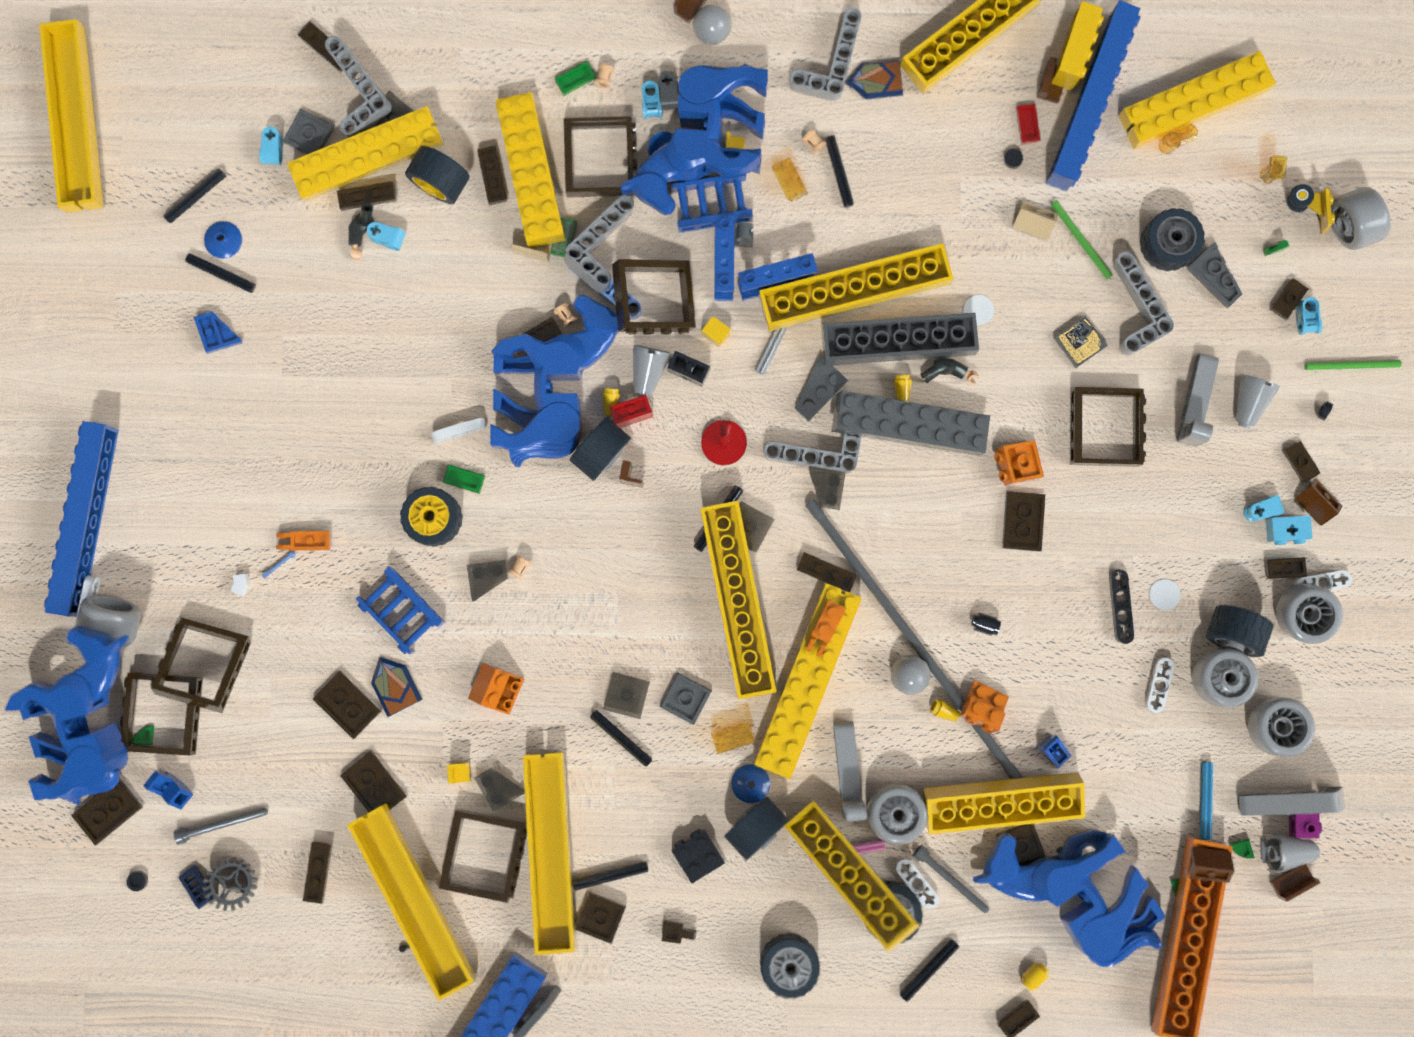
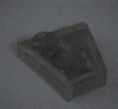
(828, 487)
(486, 576)
(497, 788)

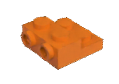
(1018, 462)
(984, 707)

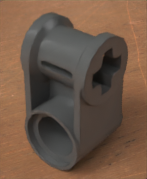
(668, 93)

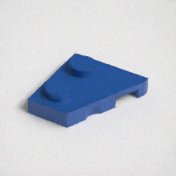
(215, 333)

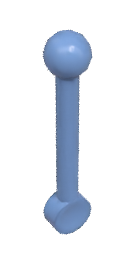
(291, 554)

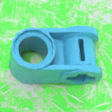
(651, 103)
(271, 149)
(389, 236)
(1308, 320)
(1265, 509)

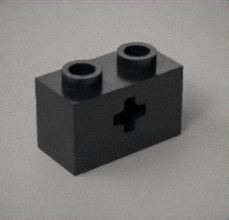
(688, 368)

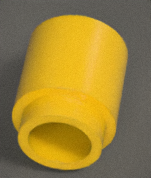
(1035, 976)

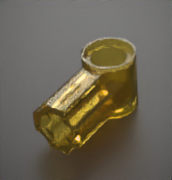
(1178, 138)
(1275, 170)

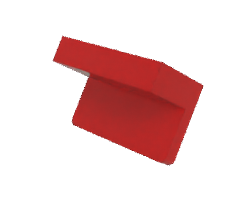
(631, 411)

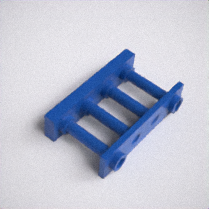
(706, 220)
(724, 257)
(775, 274)
(419, 605)

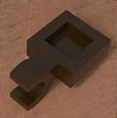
(674, 932)

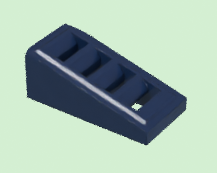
(195, 897)

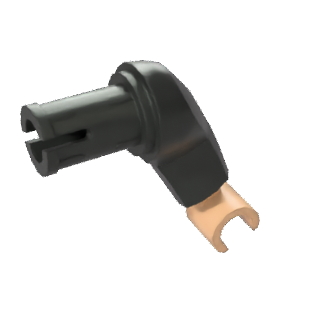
(358, 228)
(949, 366)

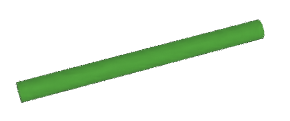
(1081, 239)
(1353, 365)

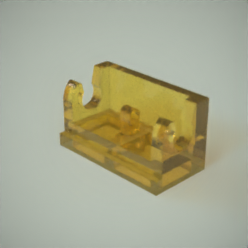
(789, 180)
(732, 737)

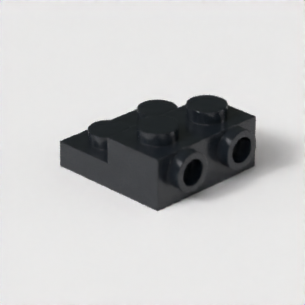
(697, 855)

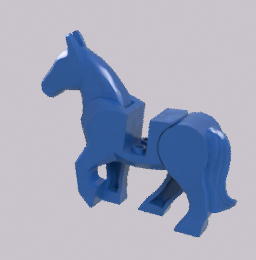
(696, 153)
(556, 424)
(89, 755)
(1097, 931)

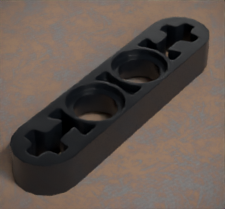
(1124, 606)

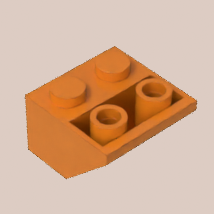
(496, 688)

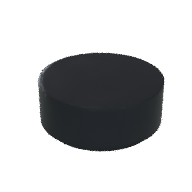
(1013, 158)
(1325, 410)
(137, 881)

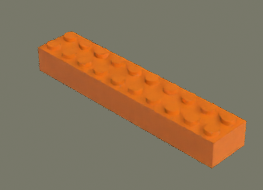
(1189, 949)

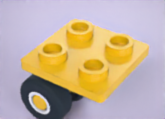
(1303, 197)

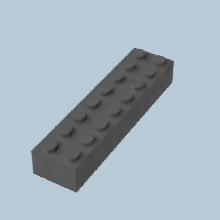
(900, 339)
(910, 423)

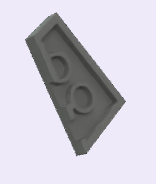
(1215, 276)
(820, 388)
(533, 1017)

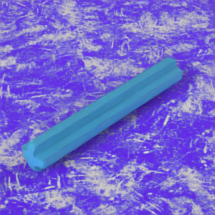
(1206, 800)

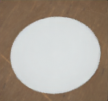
(981, 306)
(1165, 594)

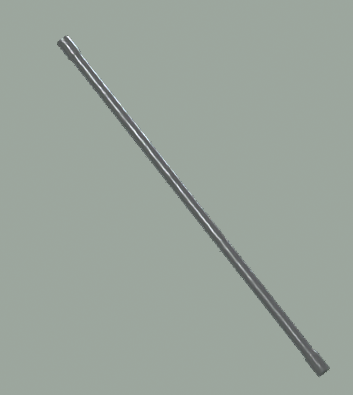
(819, 515)

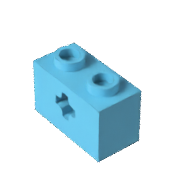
(1300, 529)

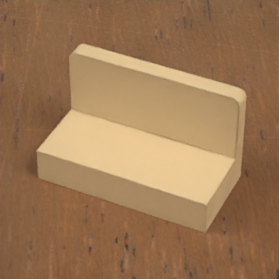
(1035, 220)
(521, 248)

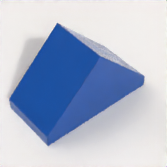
(1054, 750)

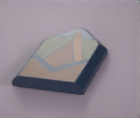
(877, 79)
(394, 686)

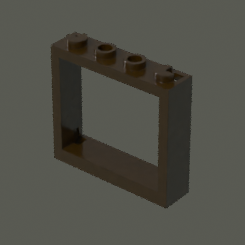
(596, 123)
(621, 297)
(1139, 420)
(230, 675)
(191, 720)
(452, 847)

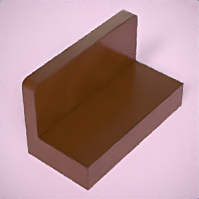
(687, 8)
(1047, 90)
(625, 475)
(1319, 502)
(1211, 865)
(1294, 883)

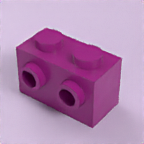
(1305, 825)

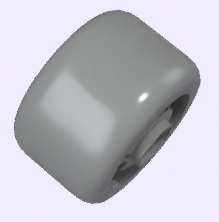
(1360, 218)
(110, 616)
(1322, 619)
(1210, 680)
(1295, 730)
(885, 802)

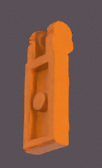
(305, 540)
(826, 626)

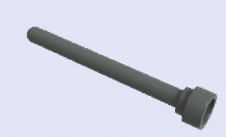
(183, 835)
(922, 854)

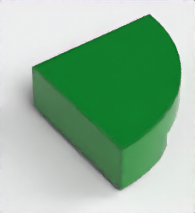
(1282, 245)
(144, 736)
(1242, 848)

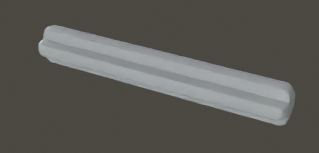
(770, 350)

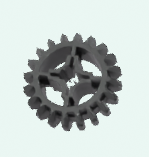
(221, 879)

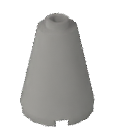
(647, 369)
(1253, 399)
(1287, 852)

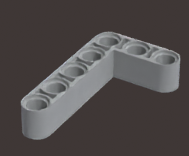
(841, 63)
(362, 84)
(595, 239)
(1142, 304)
(1192, 426)
(819, 455)
(847, 764)
(1325, 801)

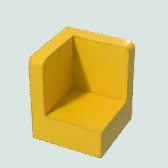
(734, 141)
(716, 331)
(458, 772)

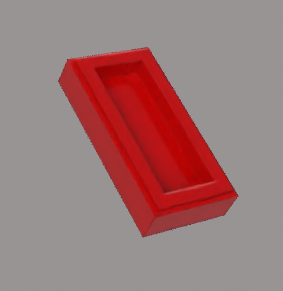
(1028, 123)

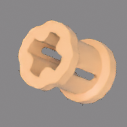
(604, 76)
(814, 141)
(565, 315)
(519, 567)

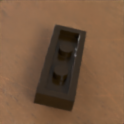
(316, 40)
(492, 175)
(371, 194)
(826, 572)
(317, 872)

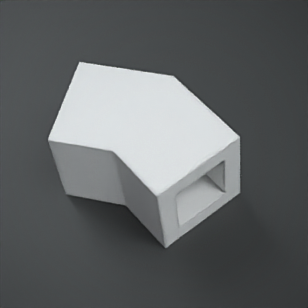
(241, 584)

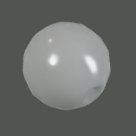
(712, 24)
(910, 675)

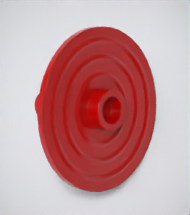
(724, 442)

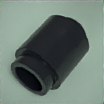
(986, 624)

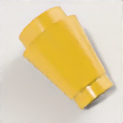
(902, 387)
(610, 397)
(944, 710)

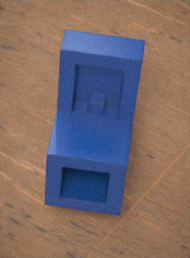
(169, 788)

